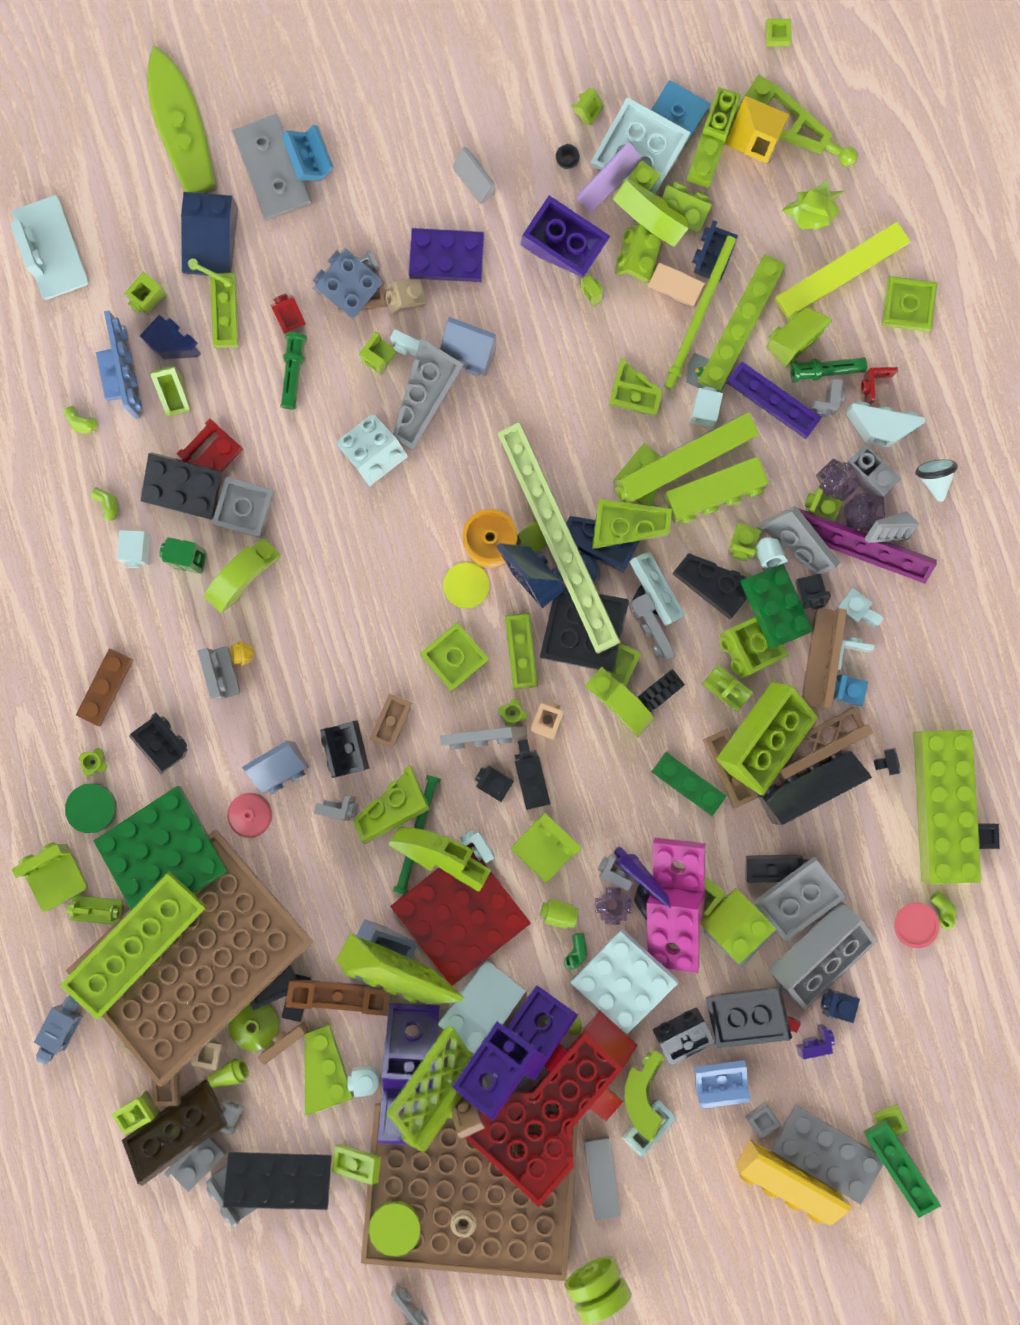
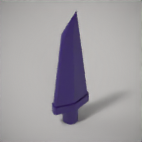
(638, 871)

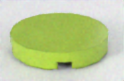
(394, 1228)

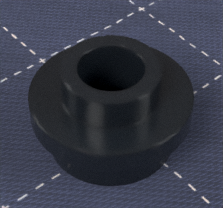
(570, 150)

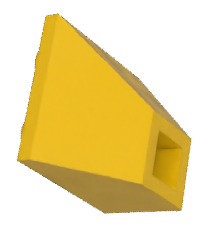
(757, 129)

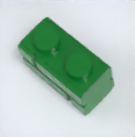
(183, 555)

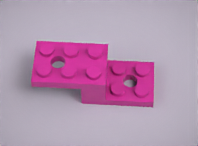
(687, 903)

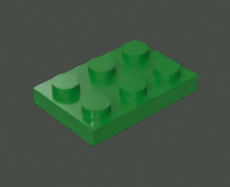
(776, 606)

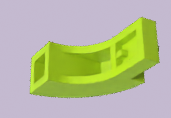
(239, 573)
(620, 701)
(637, 1097)

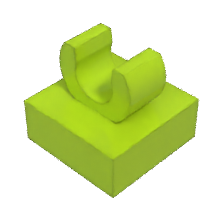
(588, 106)

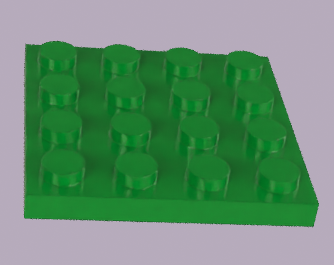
(157, 841)

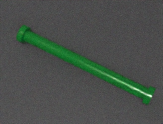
(419, 824)

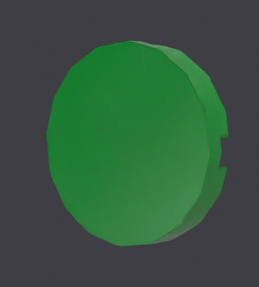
(90, 808)

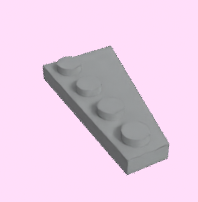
(427, 386)

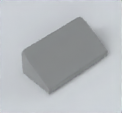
(474, 175)

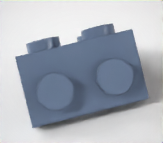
(347, 282)

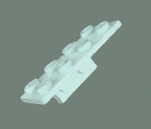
(48, 247)

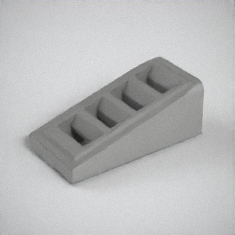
(892, 528)

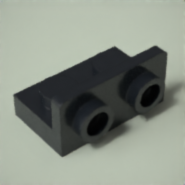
(683, 1036)

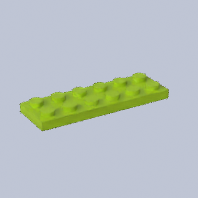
(133, 945)

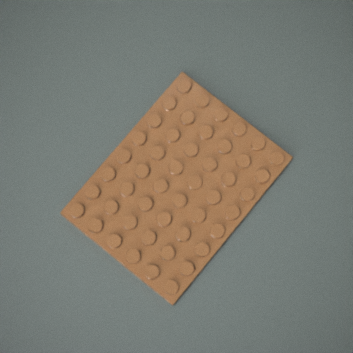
(207, 971)
(451, 1176)

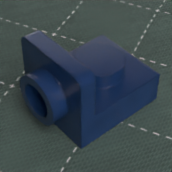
(839, 1005)

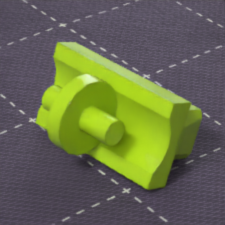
(727, 688)

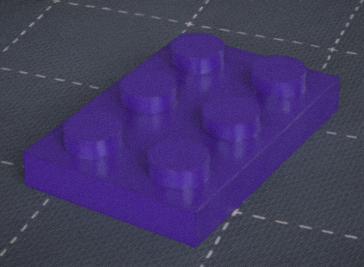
(446, 255)

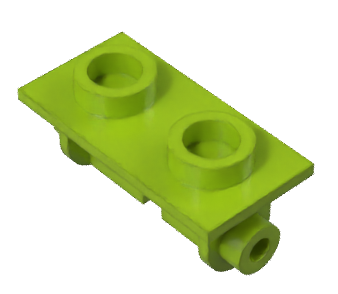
(95, 910)

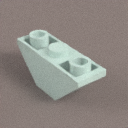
(882, 424)

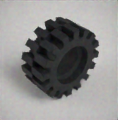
(661, 690)

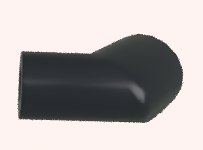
(640, 899)

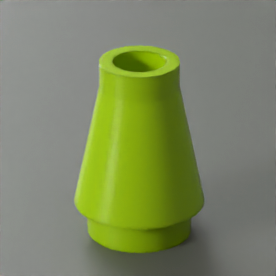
(231, 1073)

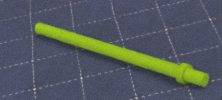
(675, 370)

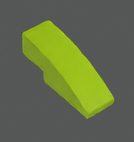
(651, 212)

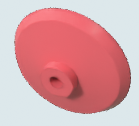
(249, 815)
(916, 925)

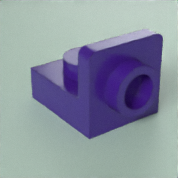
(813, 1047)

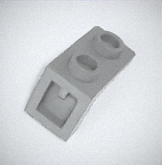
(404, 1301)

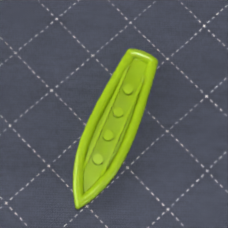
(179, 123)

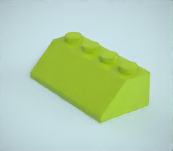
(767, 737)

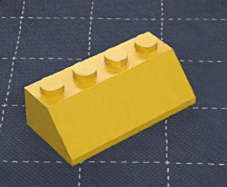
(792, 1184)

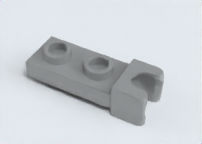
(643, 608)

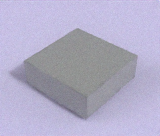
(763, 1120)

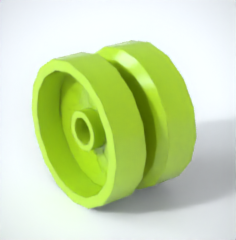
(598, 1290)

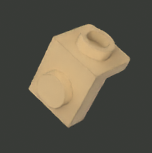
(405, 295)

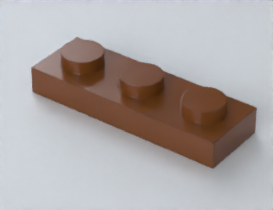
(104, 687)

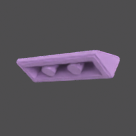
(609, 177)

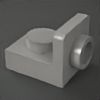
(617, 877)

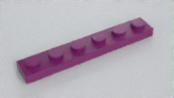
(882, 554)

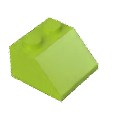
(797, 335)
(737, 926)

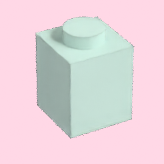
(706, 407)
(133, 548)

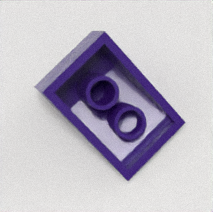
(563, 238)

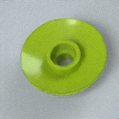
(266, 1028)

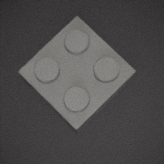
(243, 507)

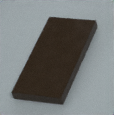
(174, 1133)

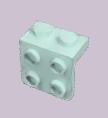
(372, 449)

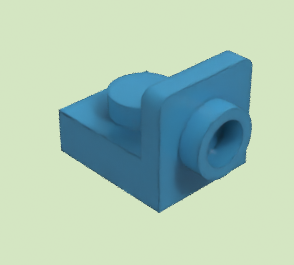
(850, 690)

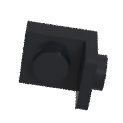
(812, 592)
(493, 783)

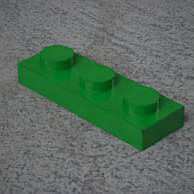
(688, 784)

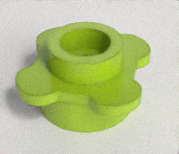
(514, 706)
(88, 767)

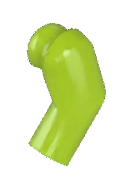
(78, 423)
(947, 910)

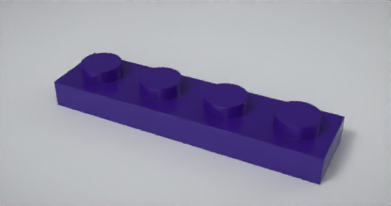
(773, 400)

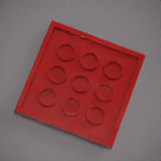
(457, 922)

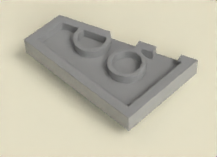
(800, 537)
(481, 738)

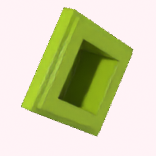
(532, 537)

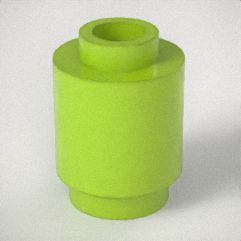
(559, 914)

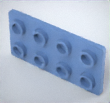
(115, 368)

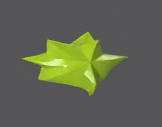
(815, 207)

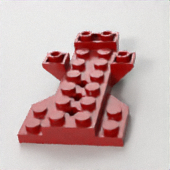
(575, 1082)

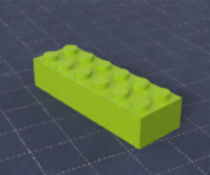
(947, 807)

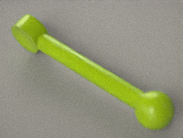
(193, 264)

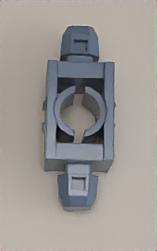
(57, 1029)

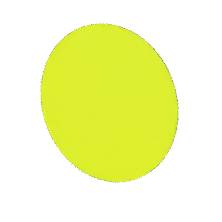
(466, 585)

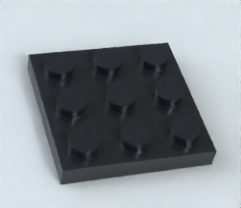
(568, 640)

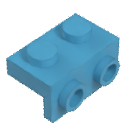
(308, 154)

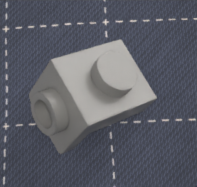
(834, 396)

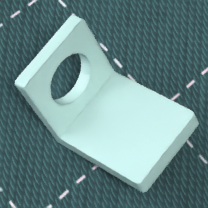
(854, 644)

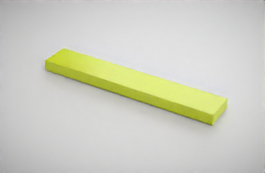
(842, 270)

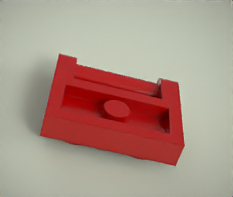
(218, 454)

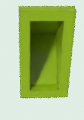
(171, 390)

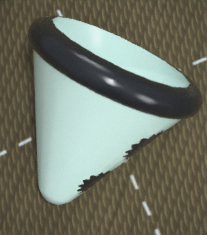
(937, 476)

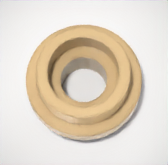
(463, 1231)

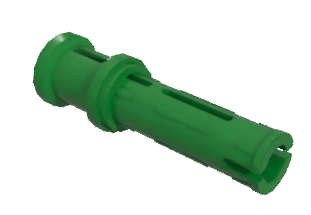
(293, 359)
(817, 369)

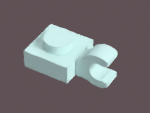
(858, 608)

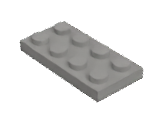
(827, 1154)

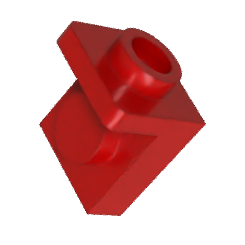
(287, 313)

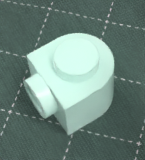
(770, 553)
(363, 1080)

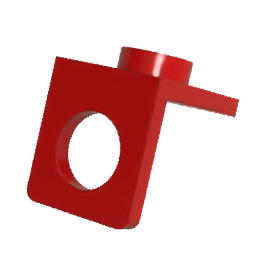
(868, 383)

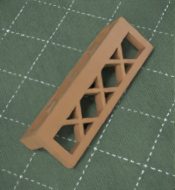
(823, 658)
(827, 749)

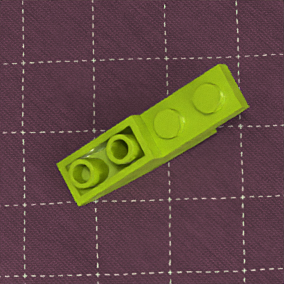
(713, 137)
(435, 849)

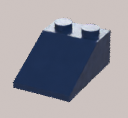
(208, 231)
(532, 572)

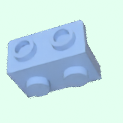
(722, 1084)

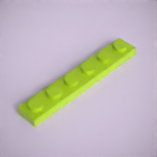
(741, 323)

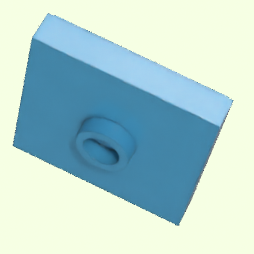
(681, 107)

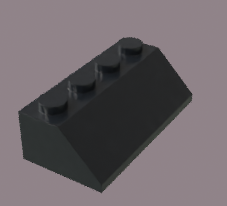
(813, 787)

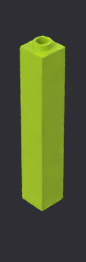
(686, 458)

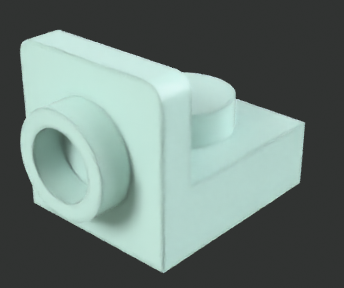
(481, 847)

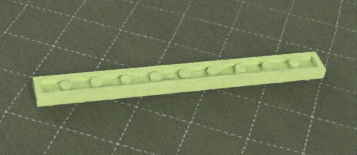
(559, 538)

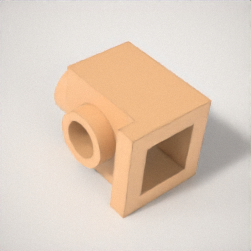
(547, 730)

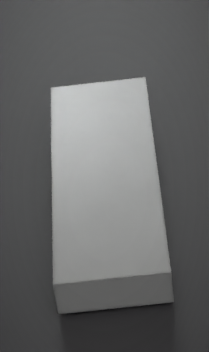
(602, 1178)

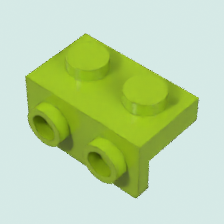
(690, 205)
(638, 253)

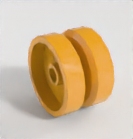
(478, 528)

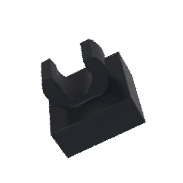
(889, 761)

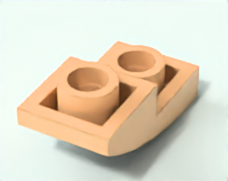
(677, 284)

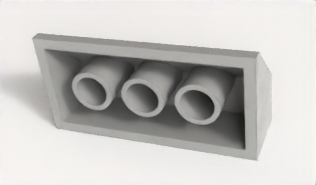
(823, 955)

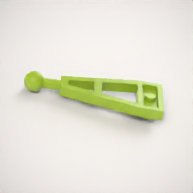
(765, 90)

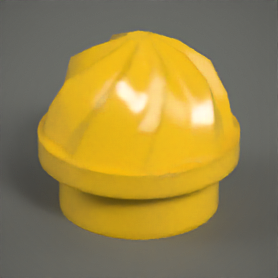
(242, 653)

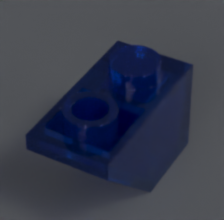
(167, 341)

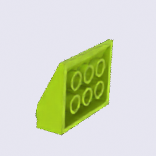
(394, 972)

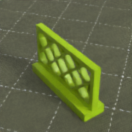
(442, 1097)

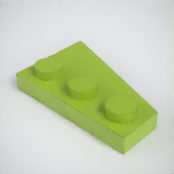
(628, 522)
(395, 807)
(324, 1071)

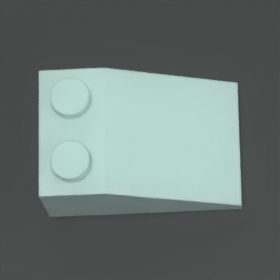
(487, 999)

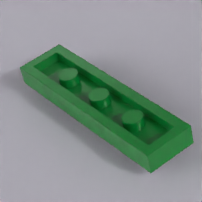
(902, 1168)

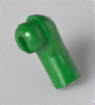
(578, 953)

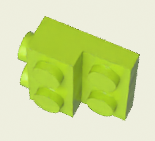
(749, 648)

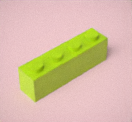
(716, 490)

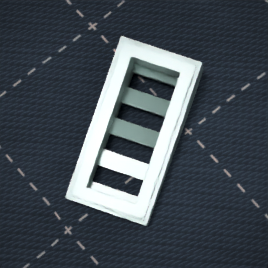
(642, 1149)

